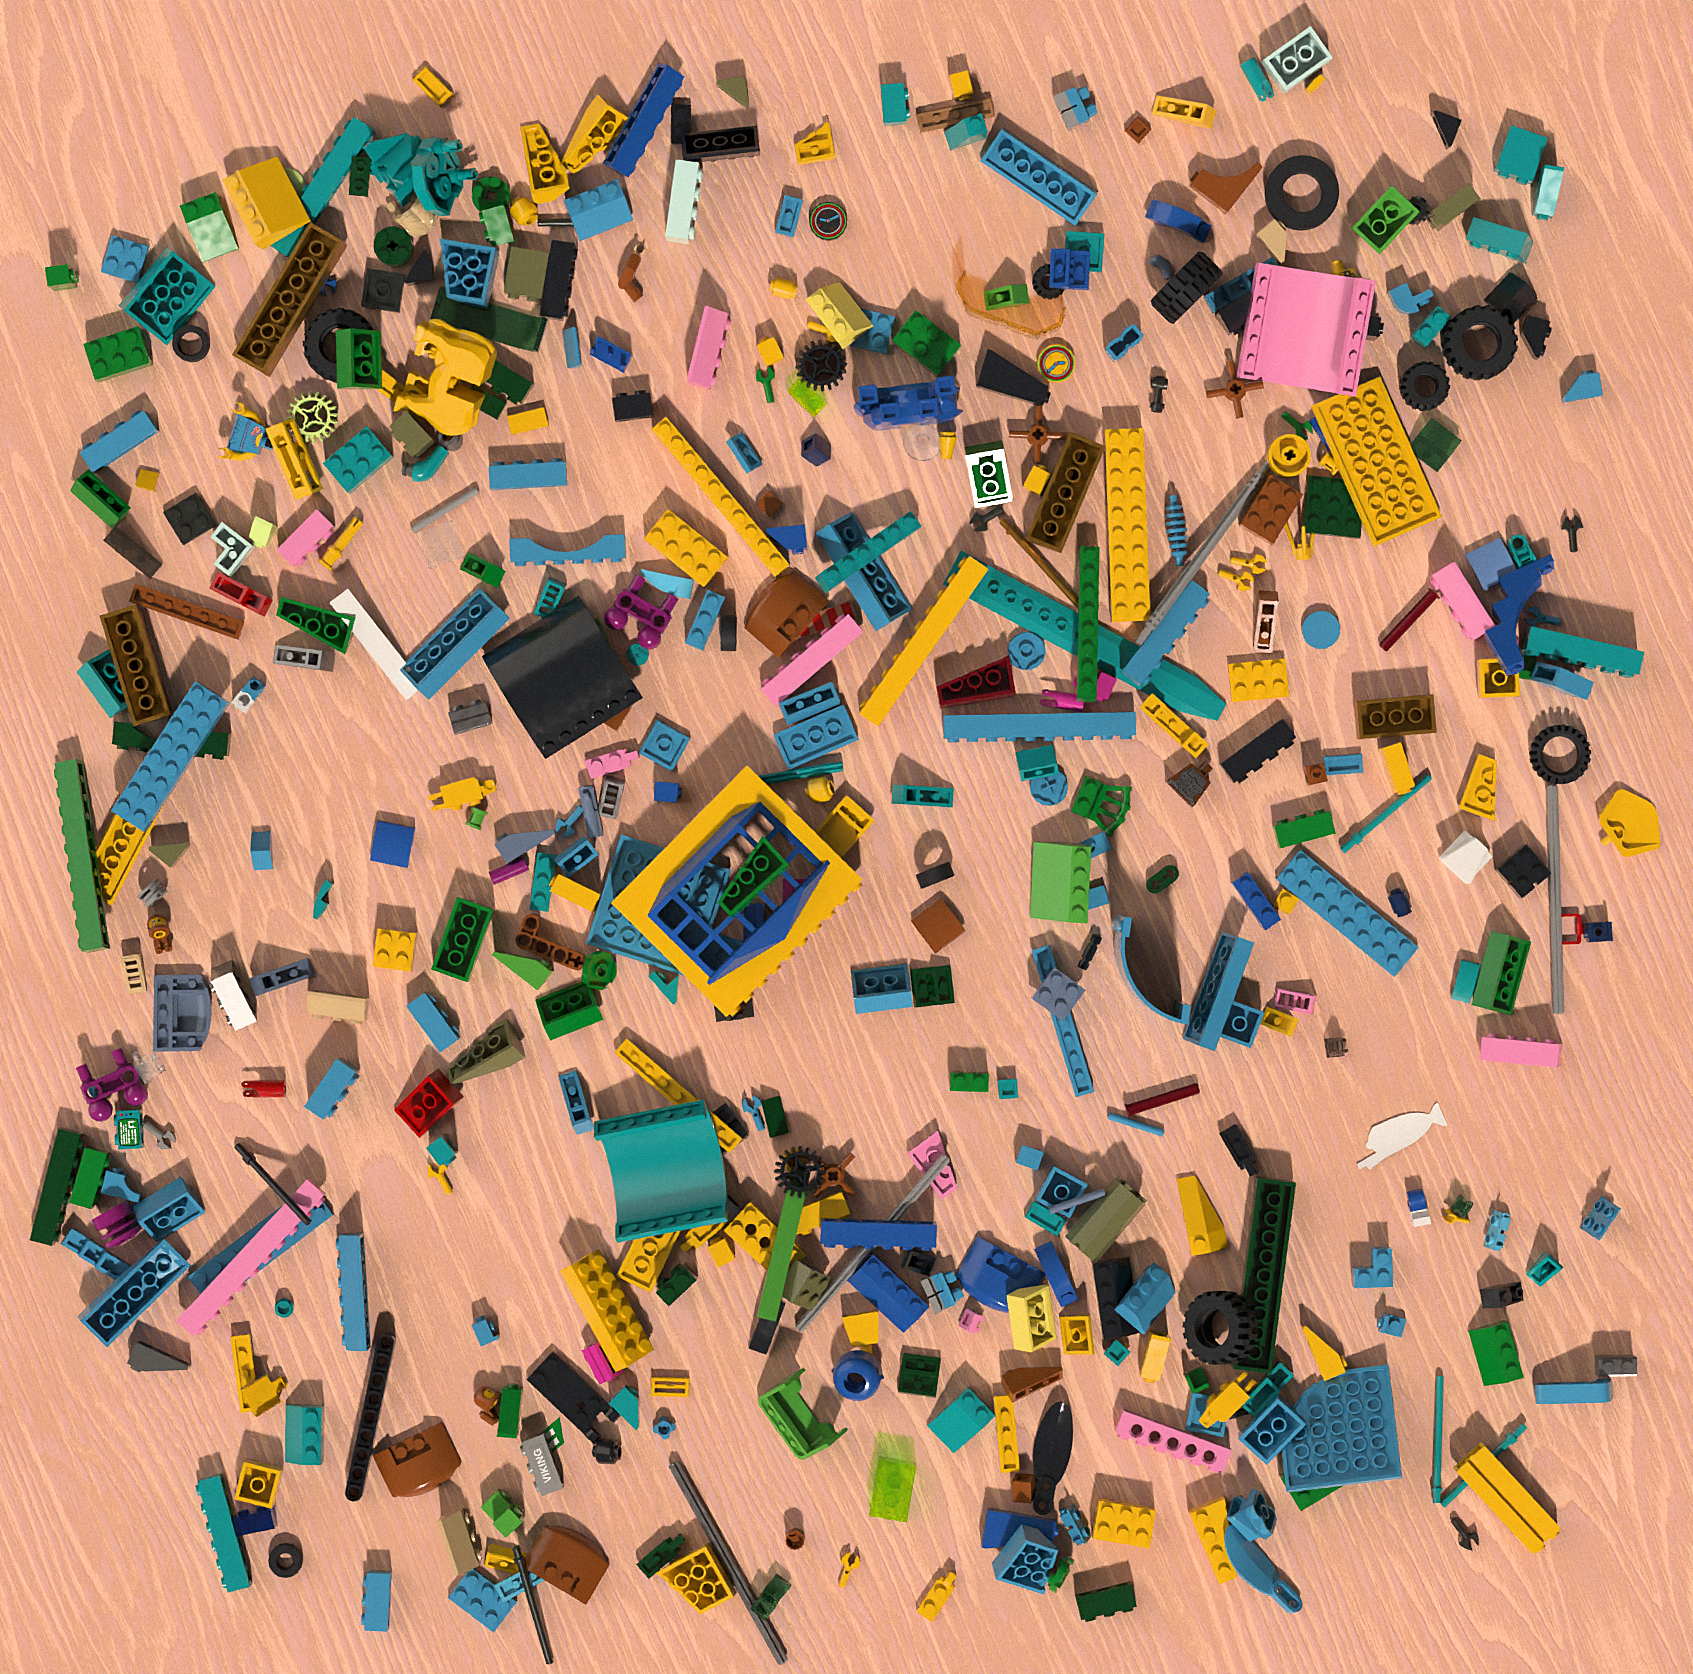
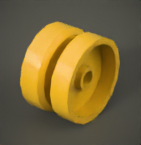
(1299, 452)

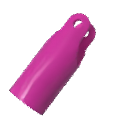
(1061, 700)

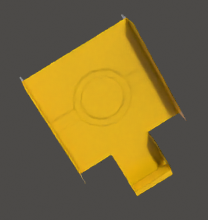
(262, 1393)

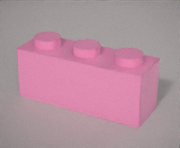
(306, 538)

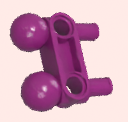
(642, 611)
(99, 1107)

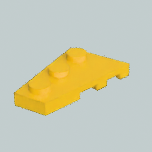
(1480, 789)

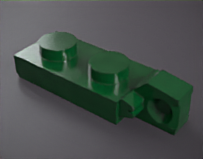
(660, 1555)

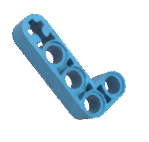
(1574, 1392)

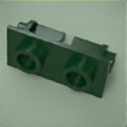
(359, 176)

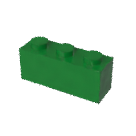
(100, 499)
(1303, 828)
(90, 1177)

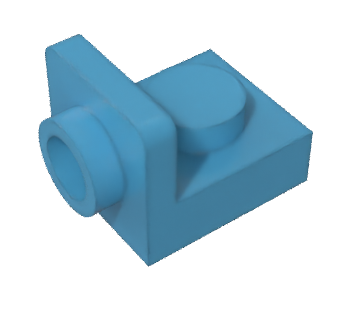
(1391, 1324)

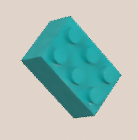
(358, 460)

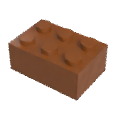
(1270, 510)

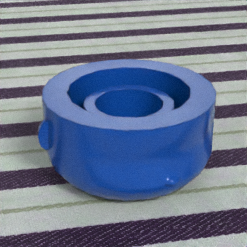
(861, 1363)

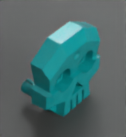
(439, 174)

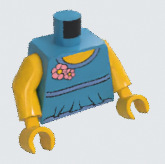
(247, 436)

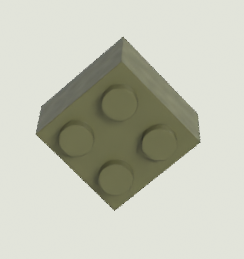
(412, 434)
(804, 1285)

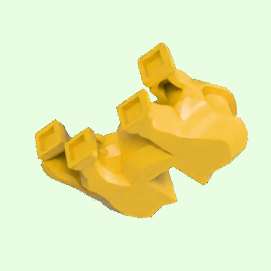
(457, 356)

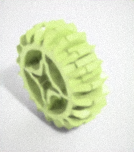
(317, 409)

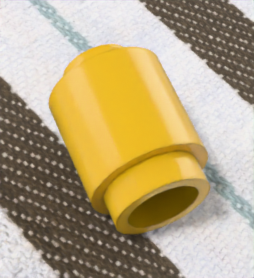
(783, 288)

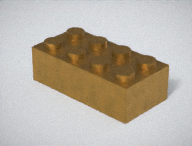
(1395, 716)

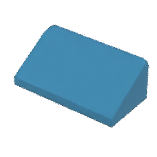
(572, 348)

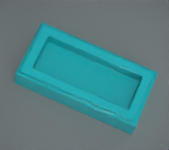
(1041, 1216)

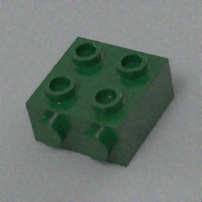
(680, 1280)

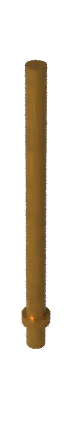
(1039, 561)

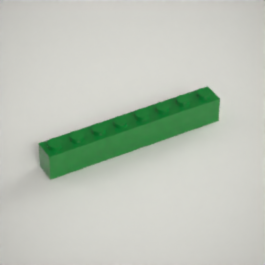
(1087, 624)

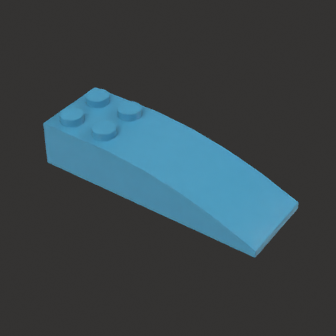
(133, 1292)

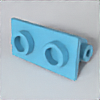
(1494, 1239)

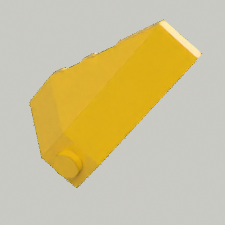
(545, 171)

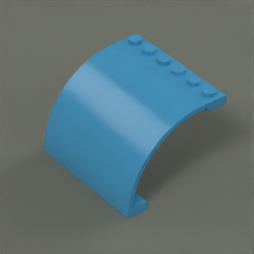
(1122, 928)

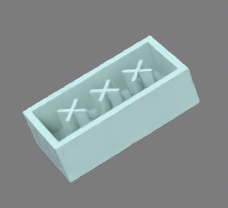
(682, 202)

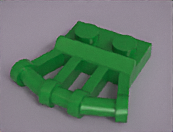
(1091, 797)

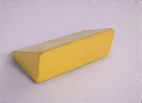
(501, 1559)

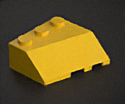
(699, 1579)

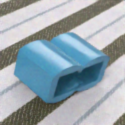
(1119, 346)

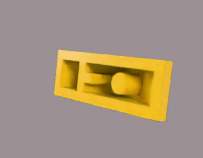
(1185, 111)
(1326, 1358)

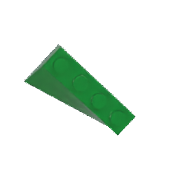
(318, 622)

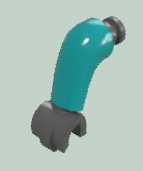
(426, 469)

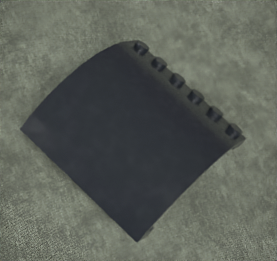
(561, 677)

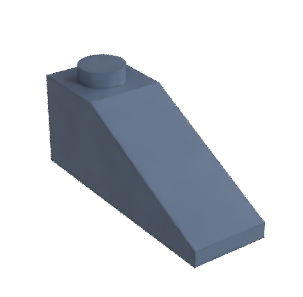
(517, 844)
(281, 977)

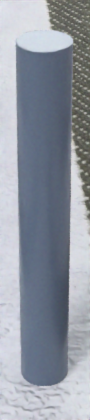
(1076, 1201)

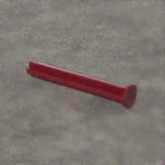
(1408, 620)
(1161, 1099)

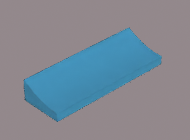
(1039, 176)
(1218, 990)

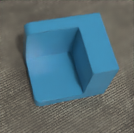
(1029, 1157)

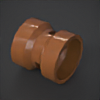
(794, 1542)

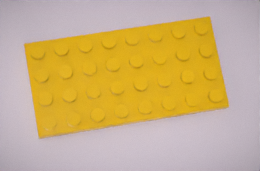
(1376, 462)

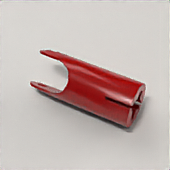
(265, 1088)

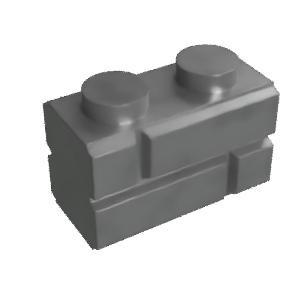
(469, 717)
(1615, 1365)

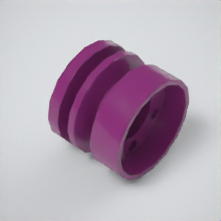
(117, 1224)

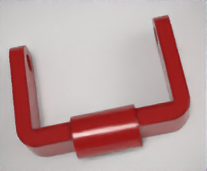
(1578, 928)

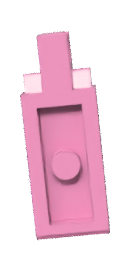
(610, 762)

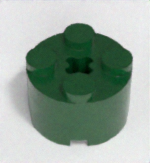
(402, 253)

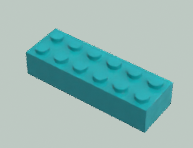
(1583, 651)

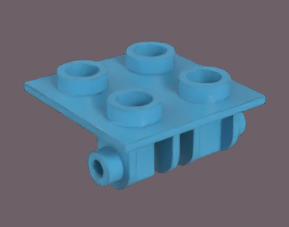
(1600, 1218)

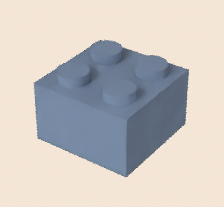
(1058, 994)

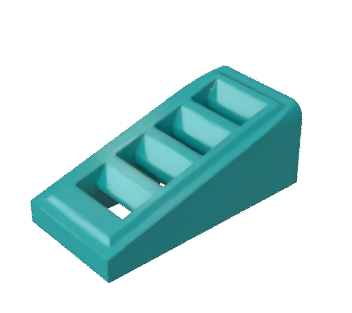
(554, 582)

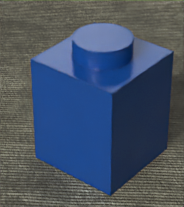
(667, 792)

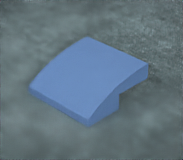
(1490, 563)

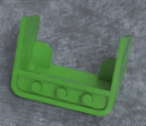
(795, 1420)

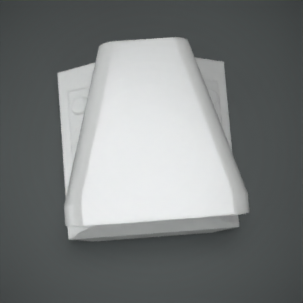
(1465, 857)

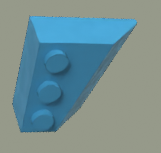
(469, 272)
(1026, 1560)

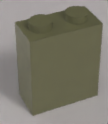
(1452, 207)
(526, 274)

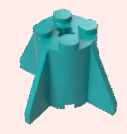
(392, 163)

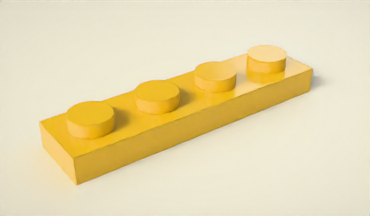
(243, 1366)
(1006, 1434)

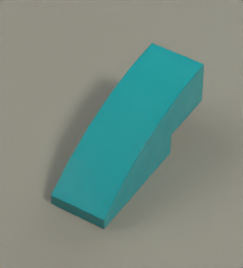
(1267, 1388)

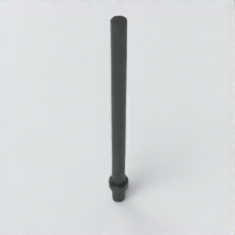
(519, 1560)

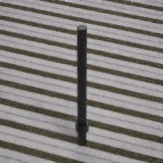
(250, 1160)

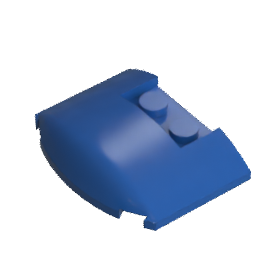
(994, 1273)

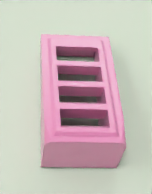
(1311, 1005)

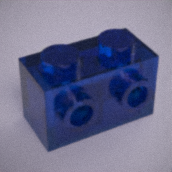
(254, 1521)

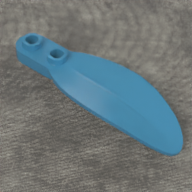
(1259, 1571)

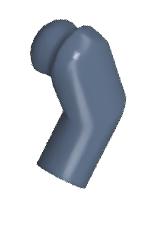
(1162, 263)

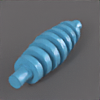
(1176, 530)

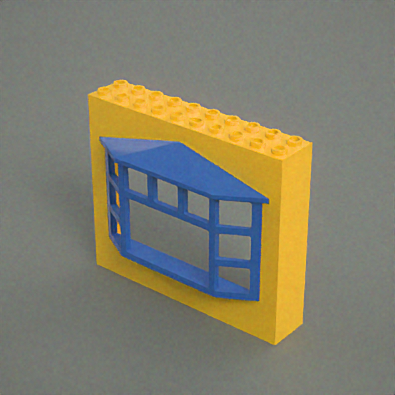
(778, 934)

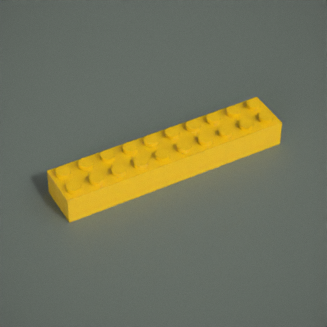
(1127, 525)

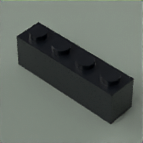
(558, 280)
(1257, 751)

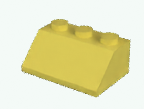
(839, 313)
(1031, 1317)

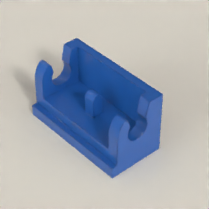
(610, 354)
(755, 915)

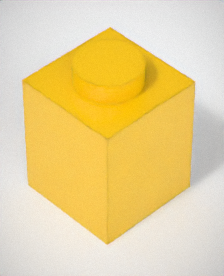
(961, 86)
(769, 351)
(1037, 479)
(721, 1251)

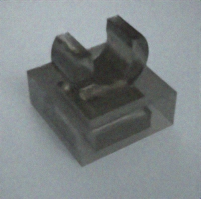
(1334, 1047)

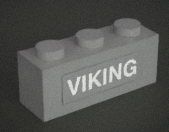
(542, 1464)

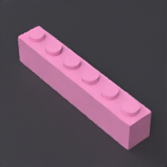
(812, 659)

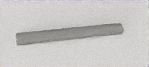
(444, 510)

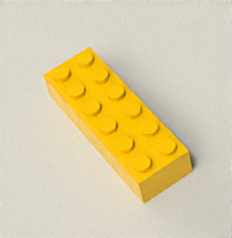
(607, 1310)

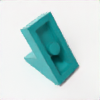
(669, 990)

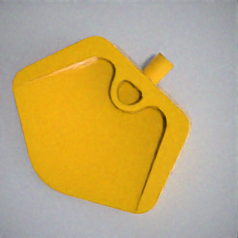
(1630, 824)

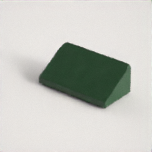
(774, 1116)

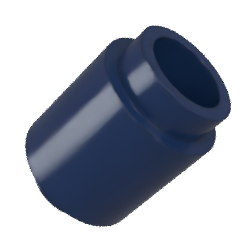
(1399, 902)

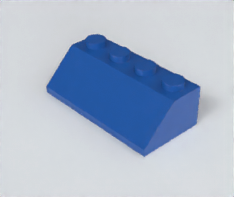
(888, 1292)

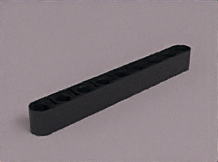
(366, 1425)

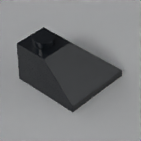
(1235, 314)

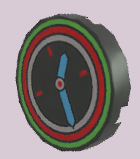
(828, 221)

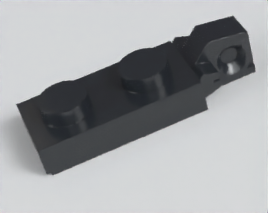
(1239, 1149)

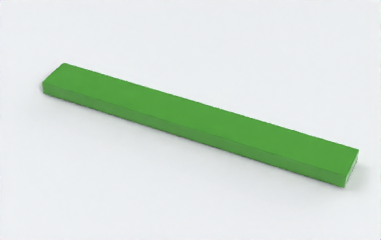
(781, 1252)

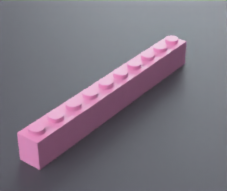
(249, 1259)

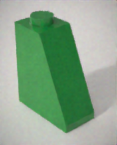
(510, 1411)

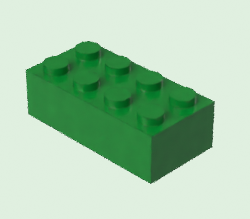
(463, 939)

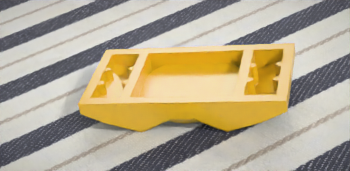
(843, 827)

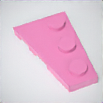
(925, 1156)

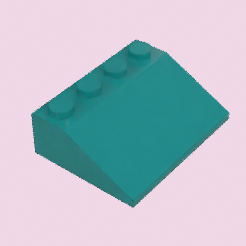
(166, 295)

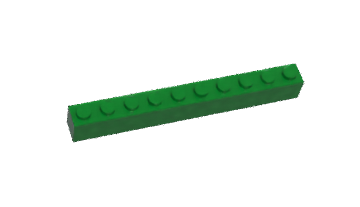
(82, 856)

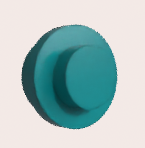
(284, 1307)

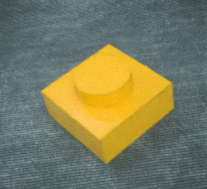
(1285, 901)

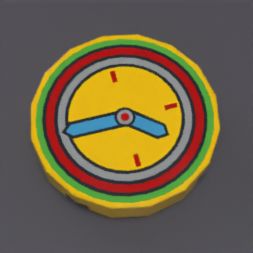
(1056, 363)

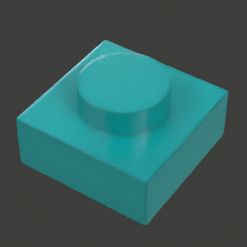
(1007, 1088)
(1116, 1352)

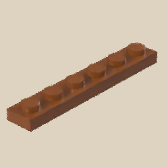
(186, 611)

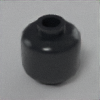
(607, 1451)

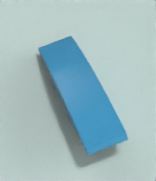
(1233, 289)
(94, 1253)

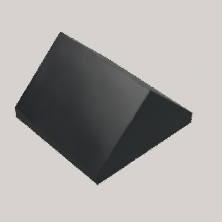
(1512, 297)

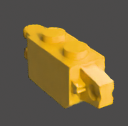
(463, 792)
(1226, 1401)

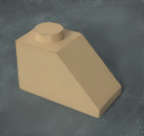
(1274, 240)

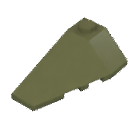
(494, 1052)

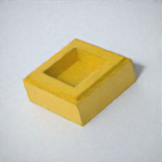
(1314, 84)

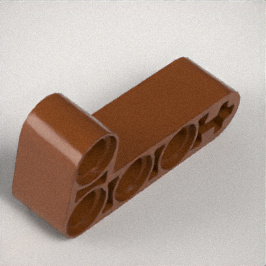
(552, 946)

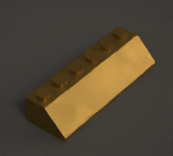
(1065, 492)
(136, 665)

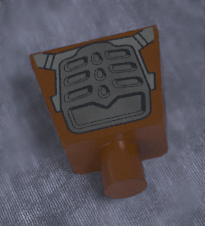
(1190, 782)

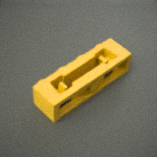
(294, 459)

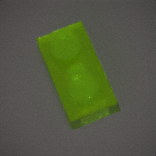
(806, 398)

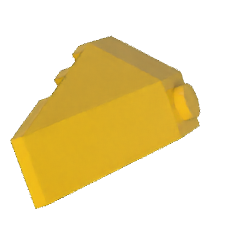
(596, 130)
(1202, 1224)

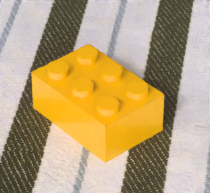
(1123, 1522)

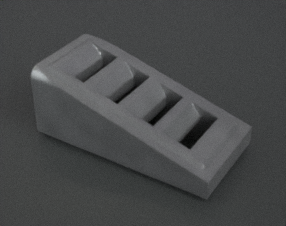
(616, 782)

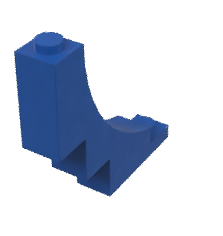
(1517, 589)

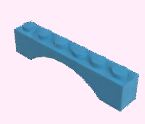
(608, 547)

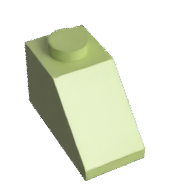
(262, 532)

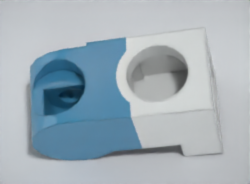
(248, 695)

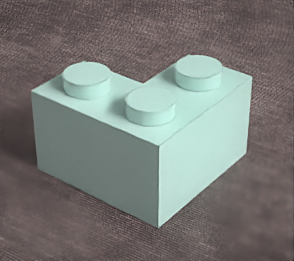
(235, 551)

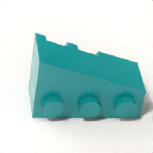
(1499, 240)

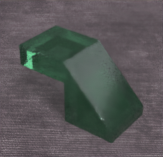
(770, 1596)

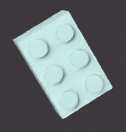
(1297, 60)

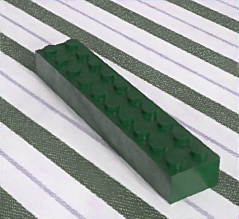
(1266, 1266)

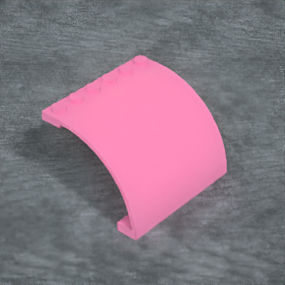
(1306, 329)

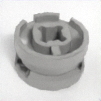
(154, 895)

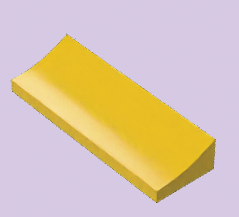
(117, 854)

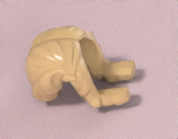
(415, 220)

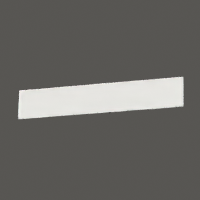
(374, 642)

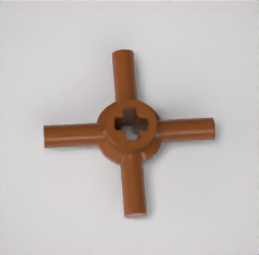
(1236, 398)
(1042, 440)
(840, 1180)

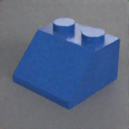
(790, 538)

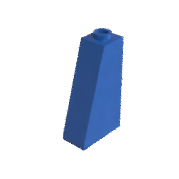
(1002, 1525)

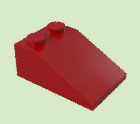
(428, 1103)

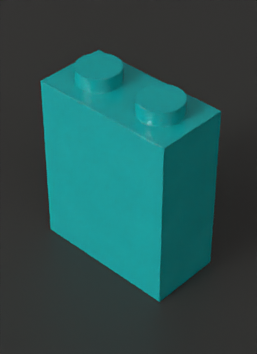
(1520, 155)

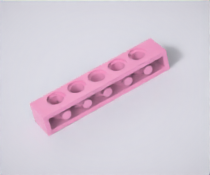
(1216, 1463)

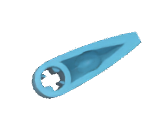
(670, 584)

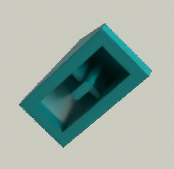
(1544, 1269)

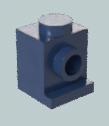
(1606, 931)

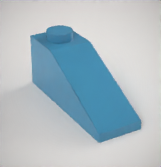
(576, 1102)

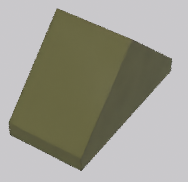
(736, 89)
(170, 853)

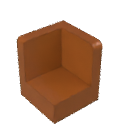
(1023, 1488)

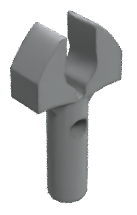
(160, 1135)

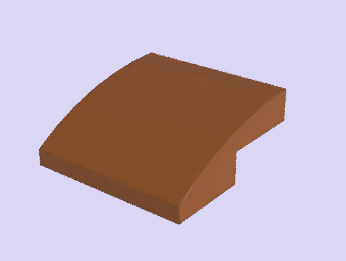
(938, 925)

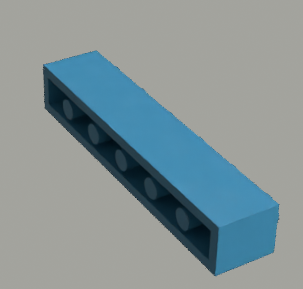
(1162, 638)

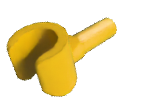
(1451, 1218)

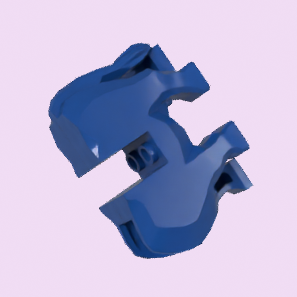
(908, 404)

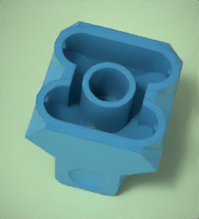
(1252, 1516)

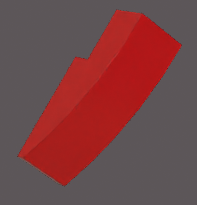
(241, 594)

